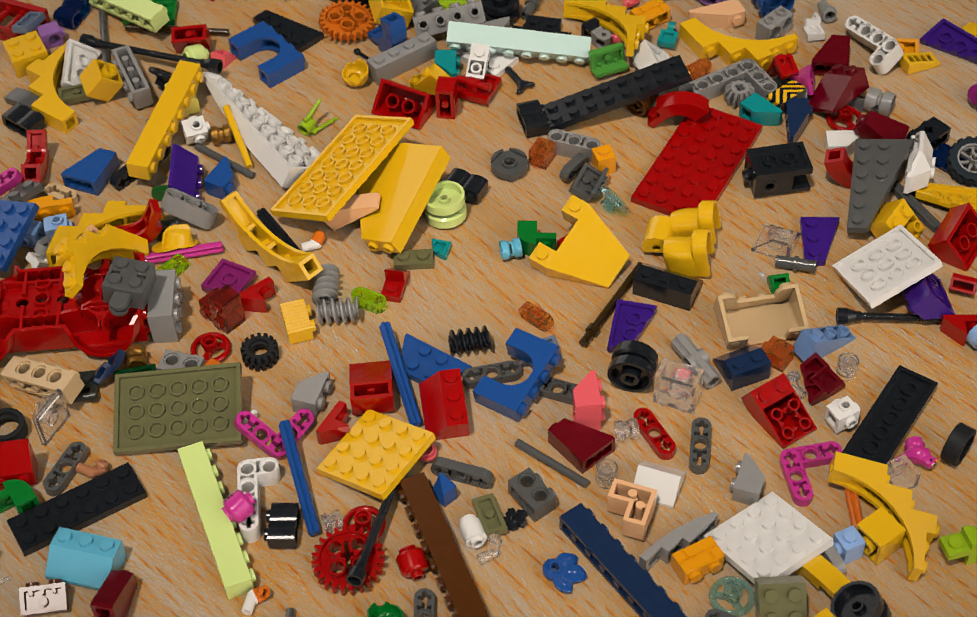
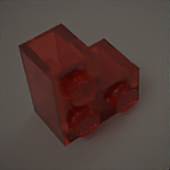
(223, 308)

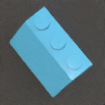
(83, 558)

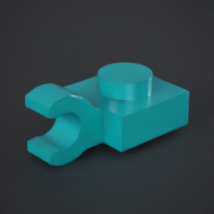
(668, 37)

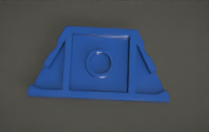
(425, 360)

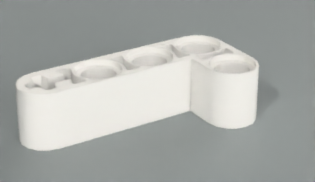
(886, 48)
(250, 477)

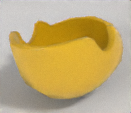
(355, 73)

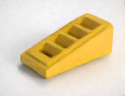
(914, 62)

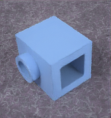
(52, 222)
(849, 544)

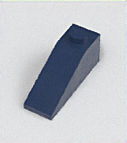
(796, 117)

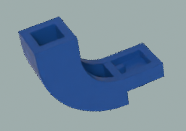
(390, 32)

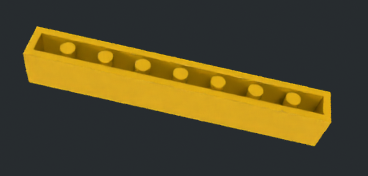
(164, 120)

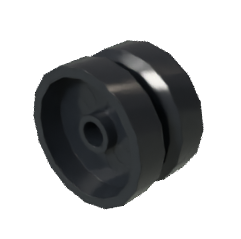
(501, 8)
(632, 366)
(859, 600)

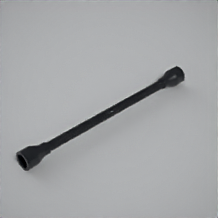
(212, 65)
(847, 316)
(358, 571)

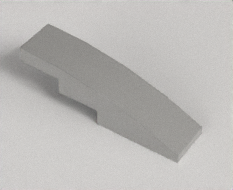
(677, 540)

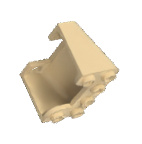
(758, 318)

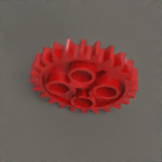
(326, 562)

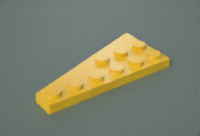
(948, 195)

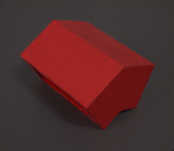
(963, 284)

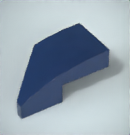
(109, 367)

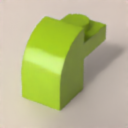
(961, 545)

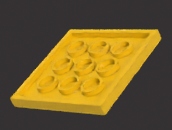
(376, 454)

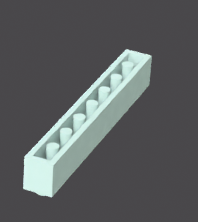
(520, 42)

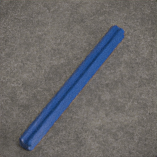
(400, 374)
(299, 478)

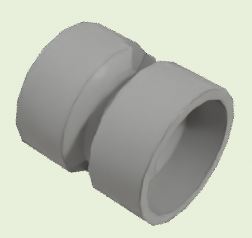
(879, 101)

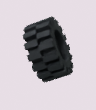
(256, 343)

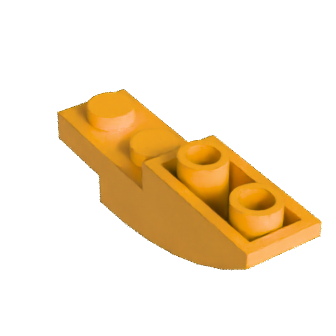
(52, 207)

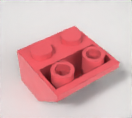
(589, 402)

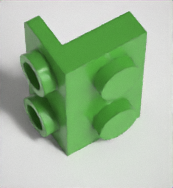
(607, 60)

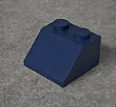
(743, 367)

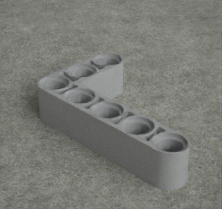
(715, 82)

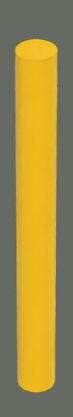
(237, 135)

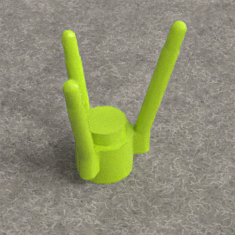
(308, 124)

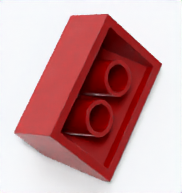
(403, 101)
(956, 237)
(444, 405)
(18, 462)

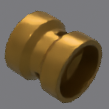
(220, 134)
(136, 356)

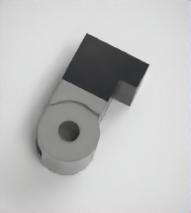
(599, 36)

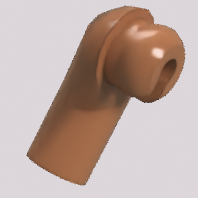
(100, 468)

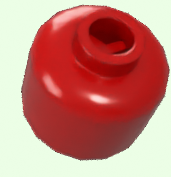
(412, 562)

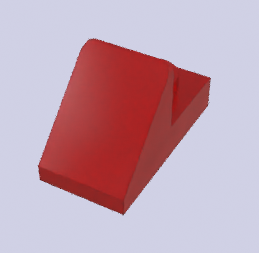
(395, 284)
(254, 297)
(957, 326)
(334, 425)

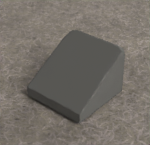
(857, 103)

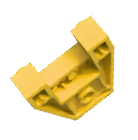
(587, 253)

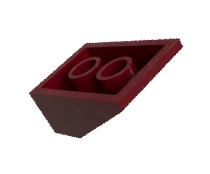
(838, 88)

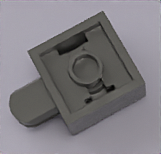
(128, 284)

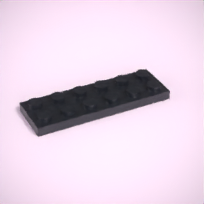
(891, 416)
(77, 508)

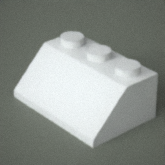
(649, 54)

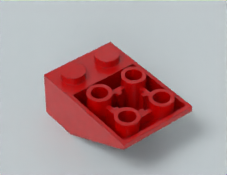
(371, 387)
(779, 411)

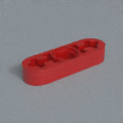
(655, 442)

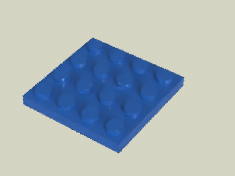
(14, 224)

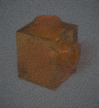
(542, 153)
(779, 353)

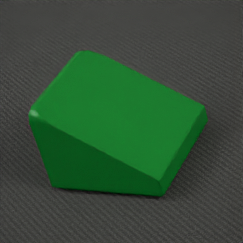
(158, 192)
(775, 280)

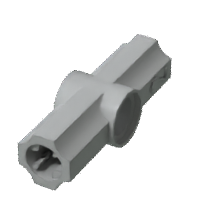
(696, 357)

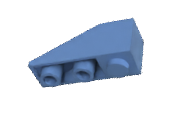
(822, 340)

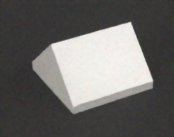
(663, 479)

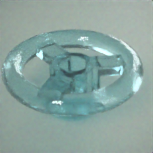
(612, 200)
(734, 586)

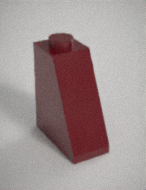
(831, 53)
(879, 127)
(580, 443)
(115, 595)

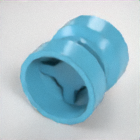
(513, 246)

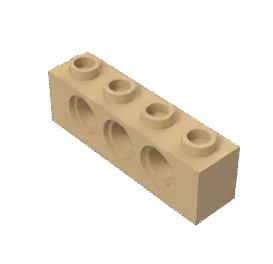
(41, 378)

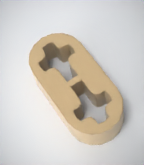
(62, 192)

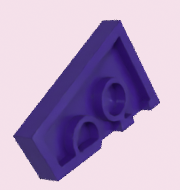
(629, 321)

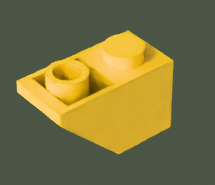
(427, 79)

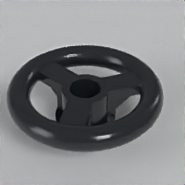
(162, 76)

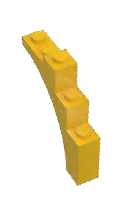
(614, 18)
(709, 43)
(44, 82)
(113, 214)
(253, 235)
(92, 248)
(872, 483)

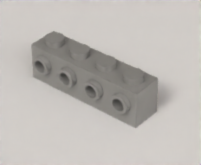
(438, 20)
(402, 57)
(132, 77)

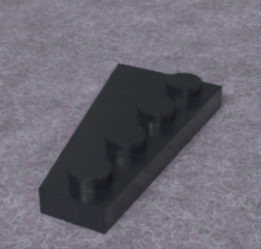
(297, 34)

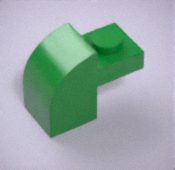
(530, 237)
(17, 495)

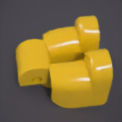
(685, 238)

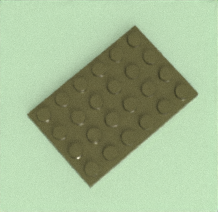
(177, 408)

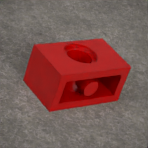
(190, 35)
(446, 97)

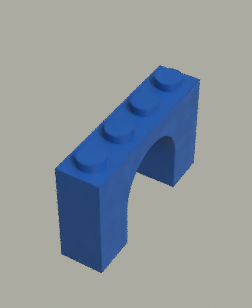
(264, 38)
(514, 400)

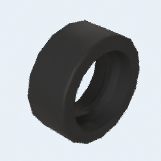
(13, 415)
(958, 444)

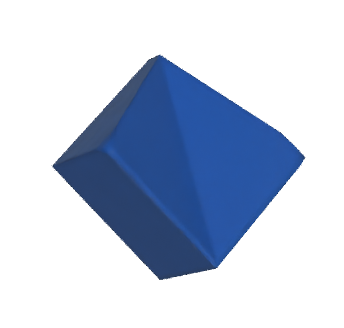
(444, 490)

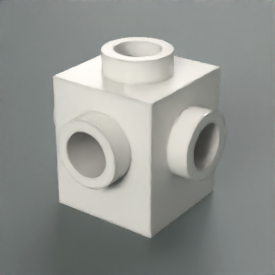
(195, 129)
(842, 414)

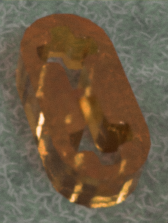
(699, 68)
(536, 316)

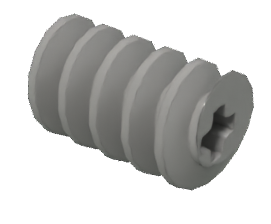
(326, 284)
(337, 310)

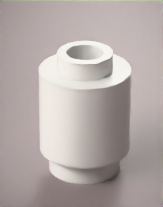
(472, 531)

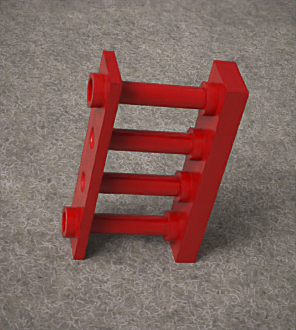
(18, 10)

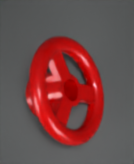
(844, 116)
(210, 345)
(363, 518)

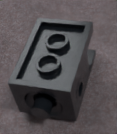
(777, 169)

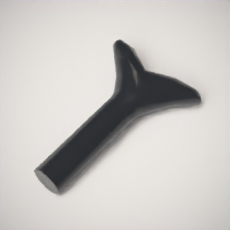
(521, 84)

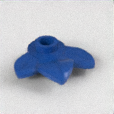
(566, 571)

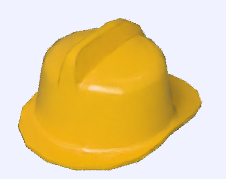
(175, 237)

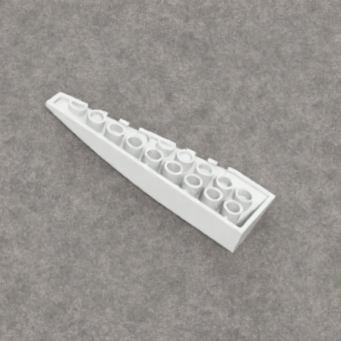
(262, 133)

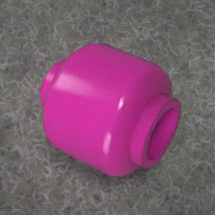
(239, 506)

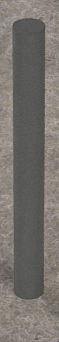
(218, 157)
(552, 463)

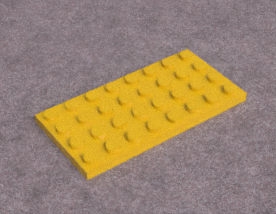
(342, 167)

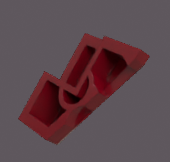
(820, 379)

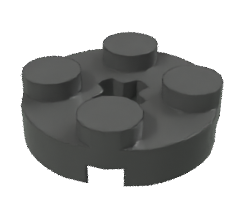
(509, 172)

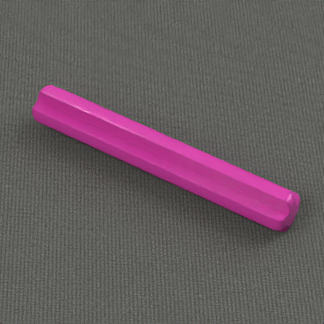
(194, 251)

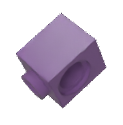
(51, 34)

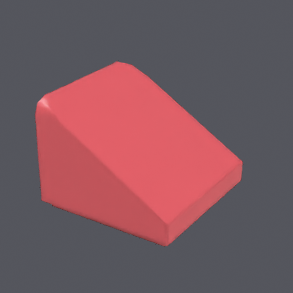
(223, 55)

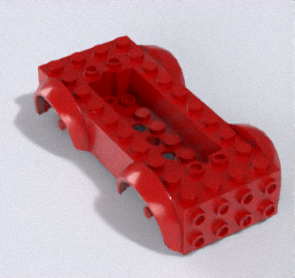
(80, 323)

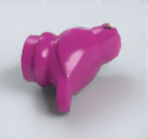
(918, 453)

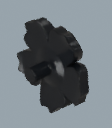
(514, 519)

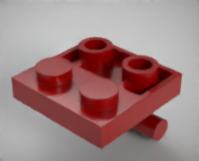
(478, 90)

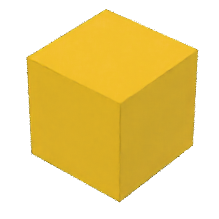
(101, 80)
(881, 534)

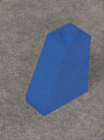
(91, 172)

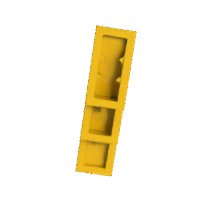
(823, 574)

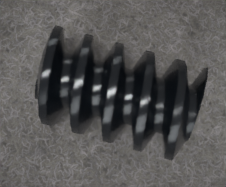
(469, 340)

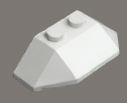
(919, 164)

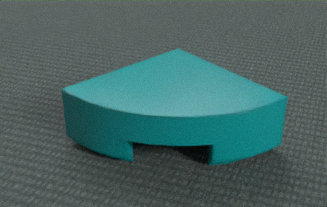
(441, 248)

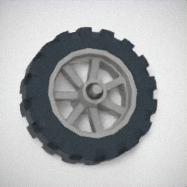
(956, 167)

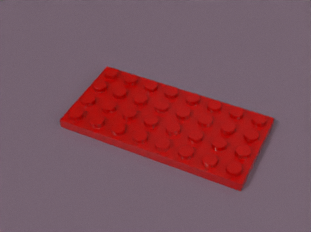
(697, 162)

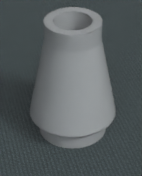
(827, 12)

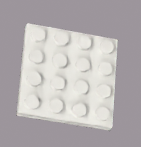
(887, 266)
(769, 539)

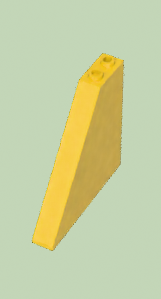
(405, 186)

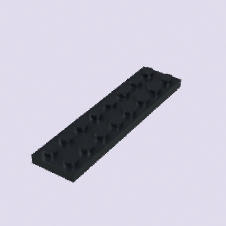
(617, 93)

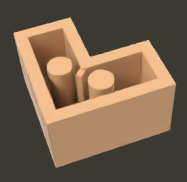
(635, 503)

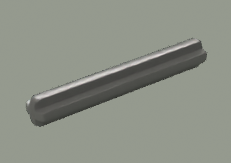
(918, 209)

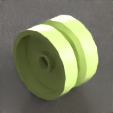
(446, 205)

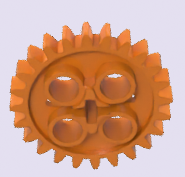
(346, 21)

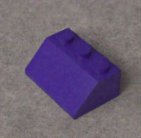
(185, 172)
(928, 298)

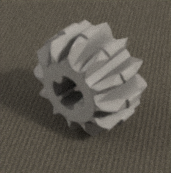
(737, 92)

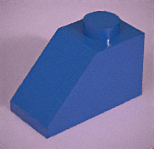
(220, 180)

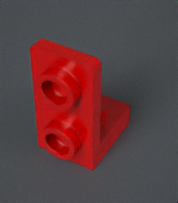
(784, 66)

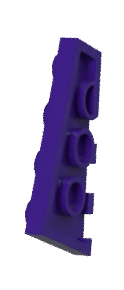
(952, 40)

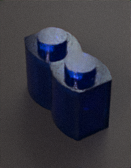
(72, 13)

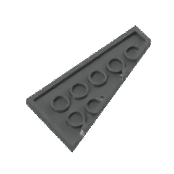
(873, 175)

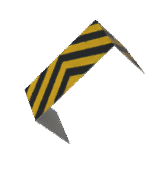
(787, 92)

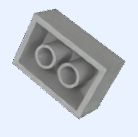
(165, 307)

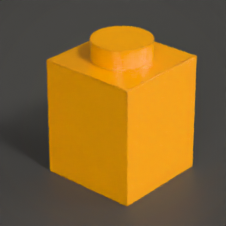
(603, 157)

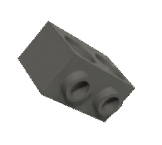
(529, 497)

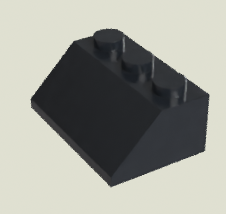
(666, 286)

